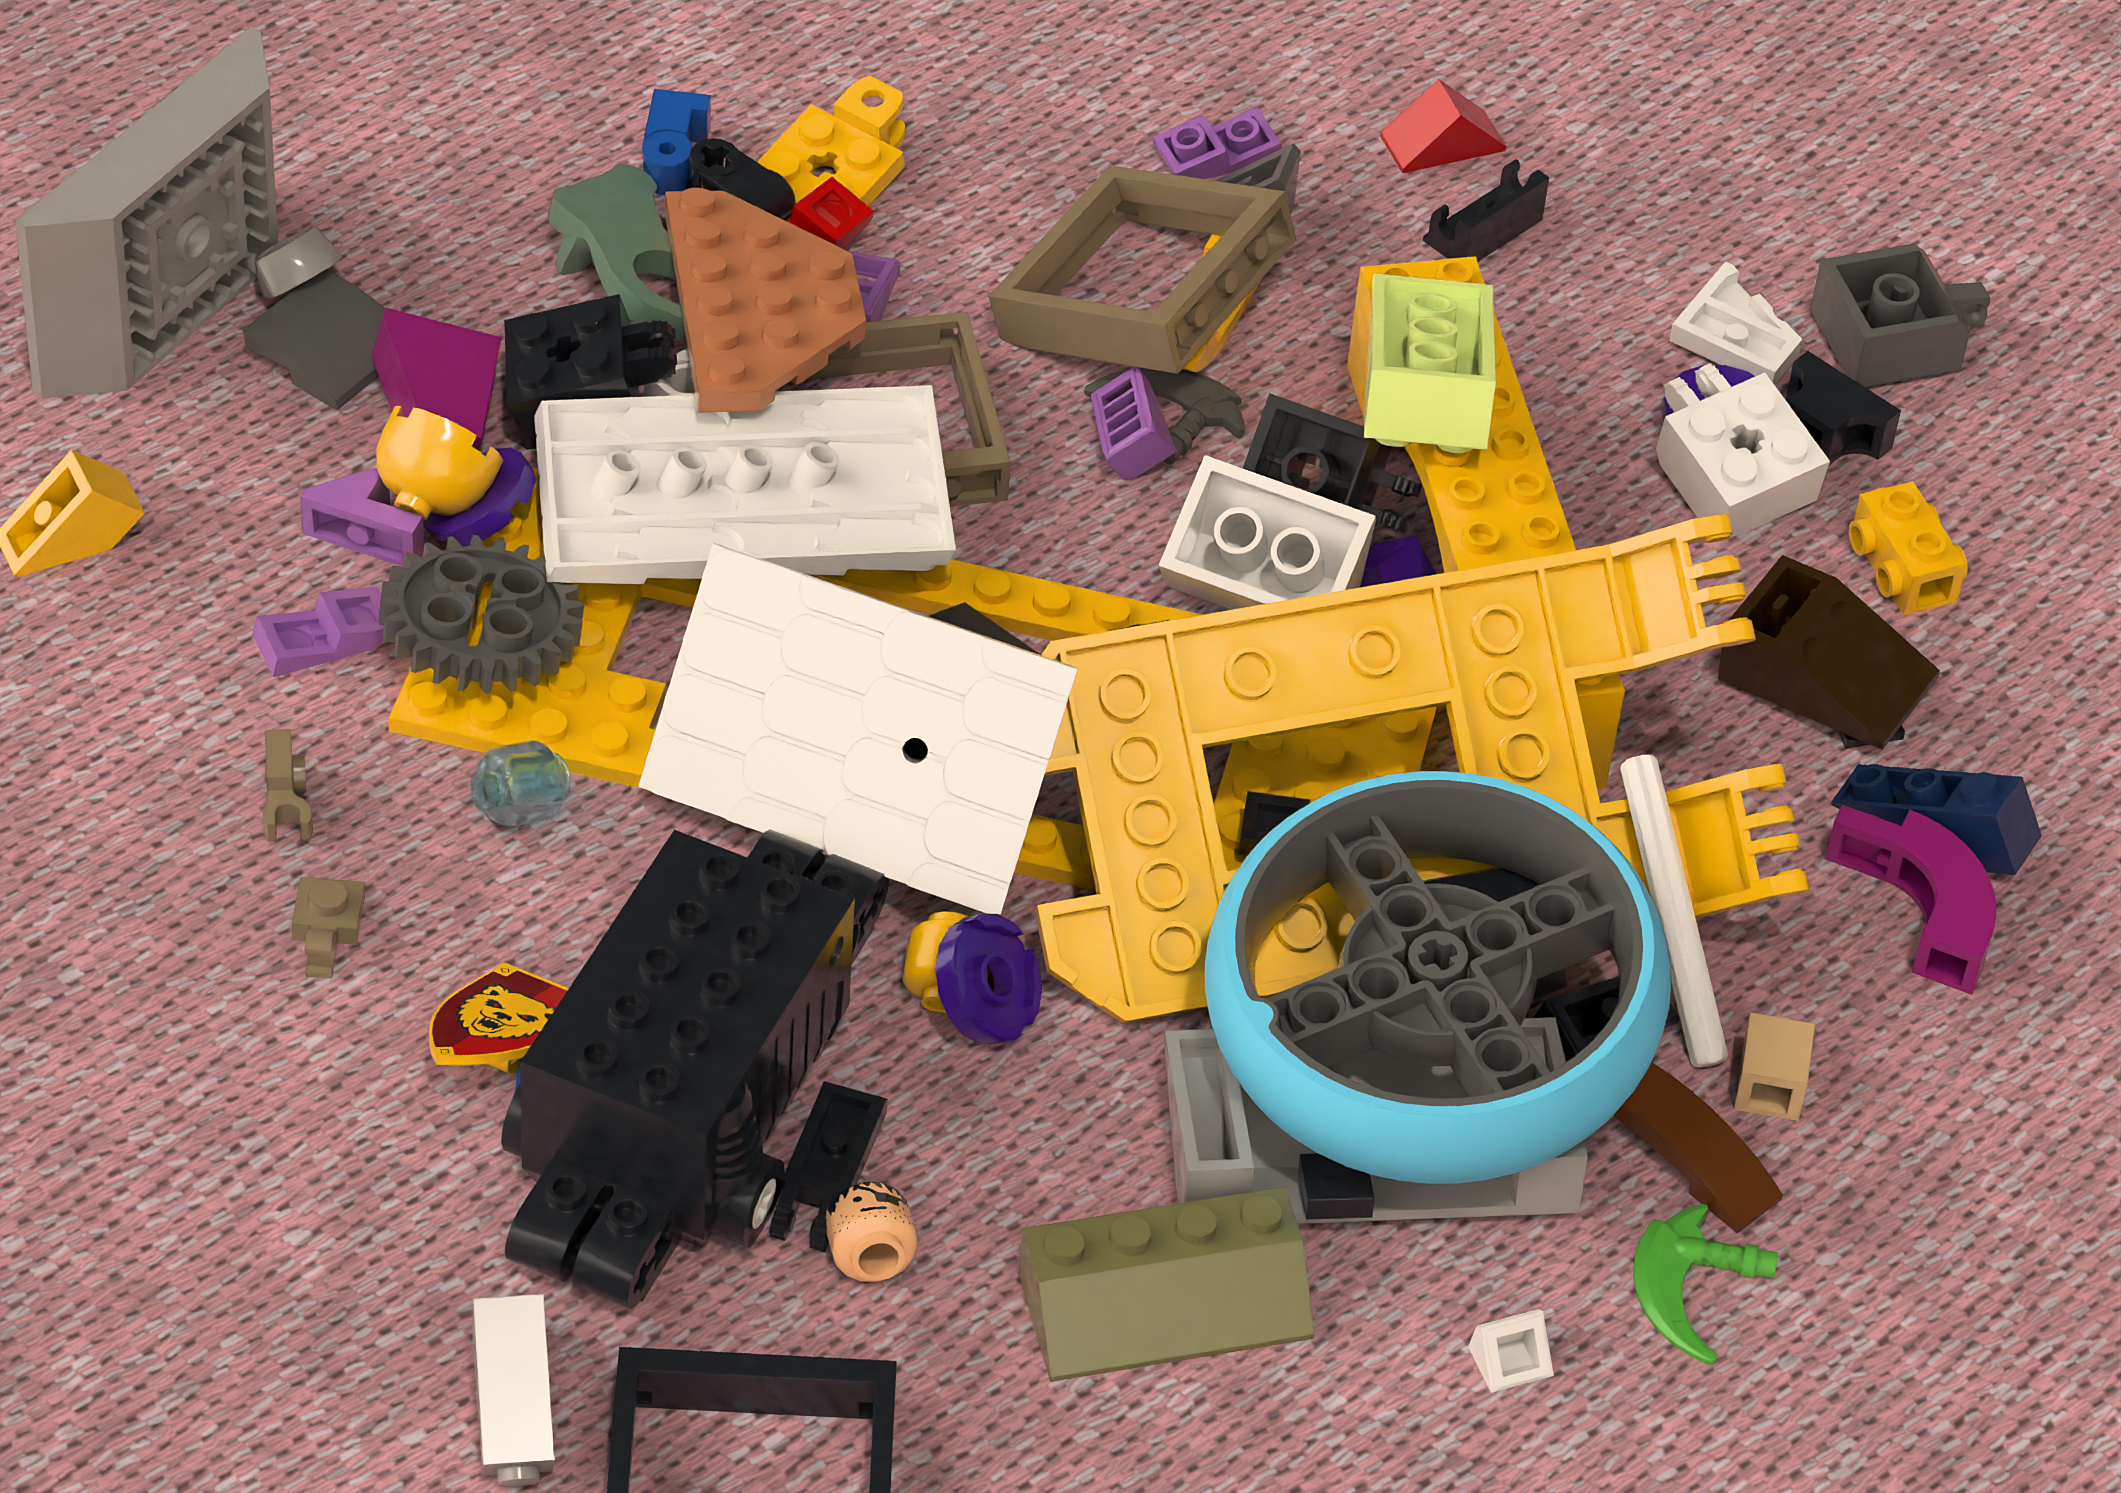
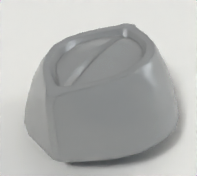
(294, 261)

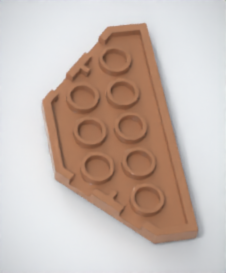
(756, 298)

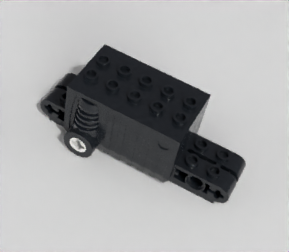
(680, 1056)

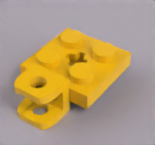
(855, 142)

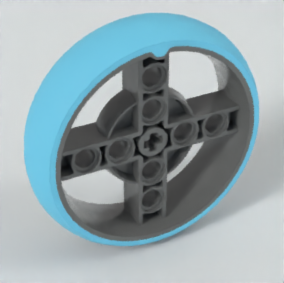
(1427, 965)

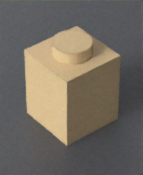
(1774, 1066)

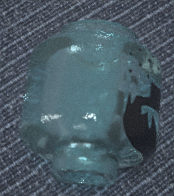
(520, 784)

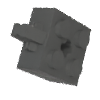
(1894, 314)

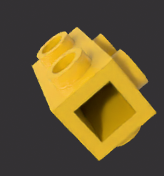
(1907, 548)

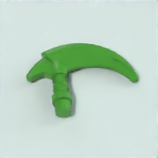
(1665, 1258)

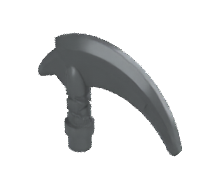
(1205, 399)

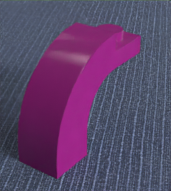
(1938, 876)

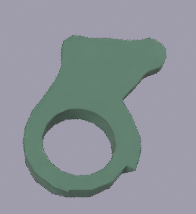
(621, 231)

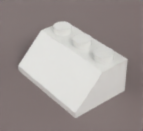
(1262, 540)

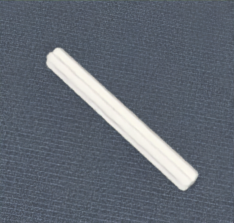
(1674, 906)

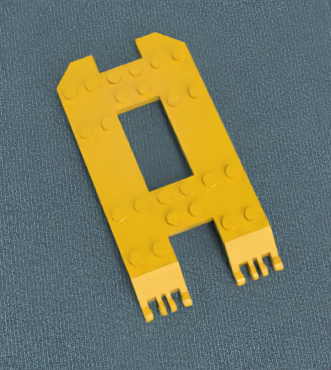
(1481, 640)

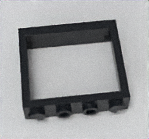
(752, 1386)

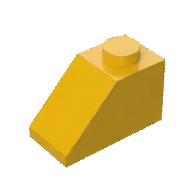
(70, 516)

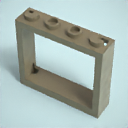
(1254, 237)
(929, 341)

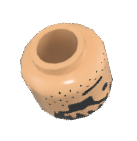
(871, 1232)

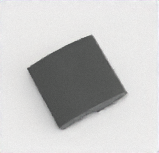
(322, 336)

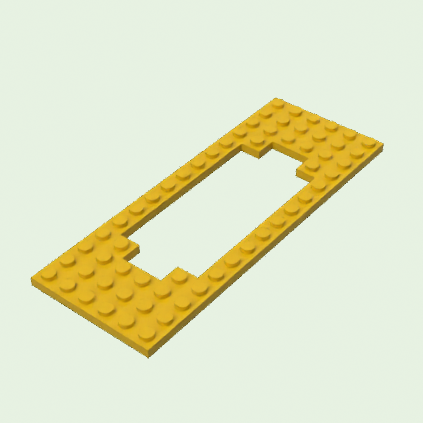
(608, 718)

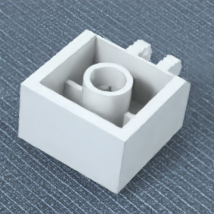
(1738, 450)

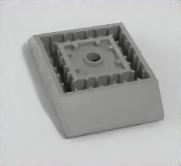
(152, 231)

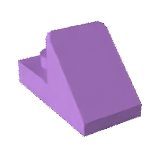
(359, 517)

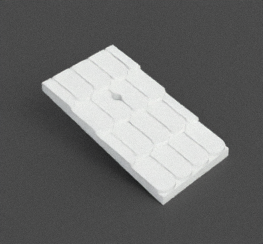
(801, 484)
(799, 721)

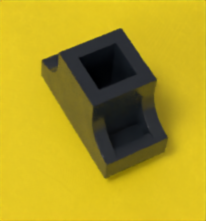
(1840, 411)

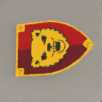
(493, 1018)

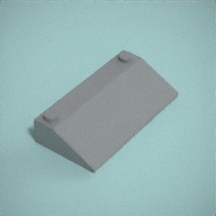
(1233, 1148)

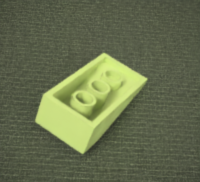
(1430, 363)

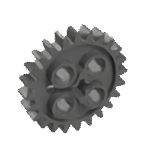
(436, 604)

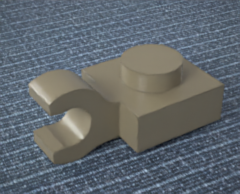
(284, 778)
(326, 915)

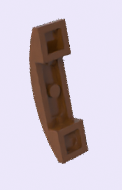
(1701, 1147)

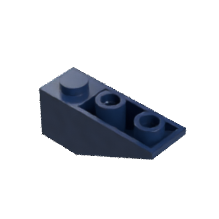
(1980, 808)

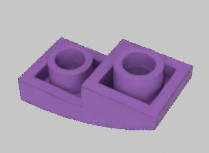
(1208, 151)

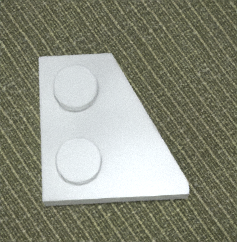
(1736, 328)

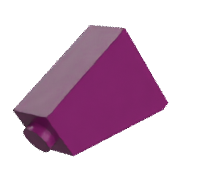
(436, 368)

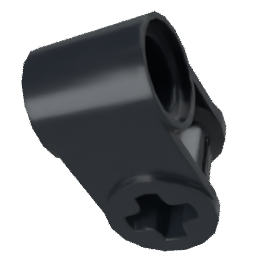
(739, 177)

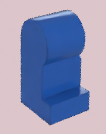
(671, 126)

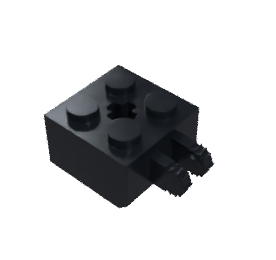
(581, 354)
(1351, 464)

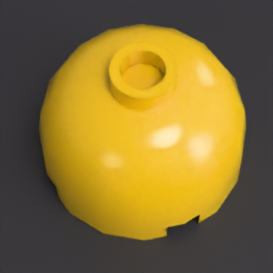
(433, 464)

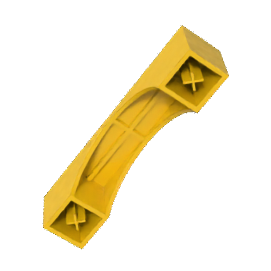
(1494, 500)

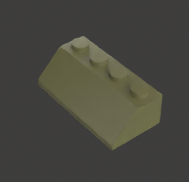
(1166, 1283)

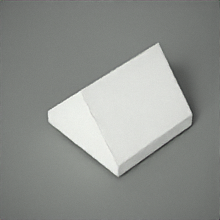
(1512, 1350)

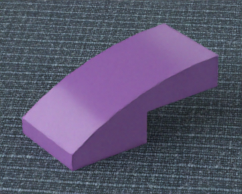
(337, 628)

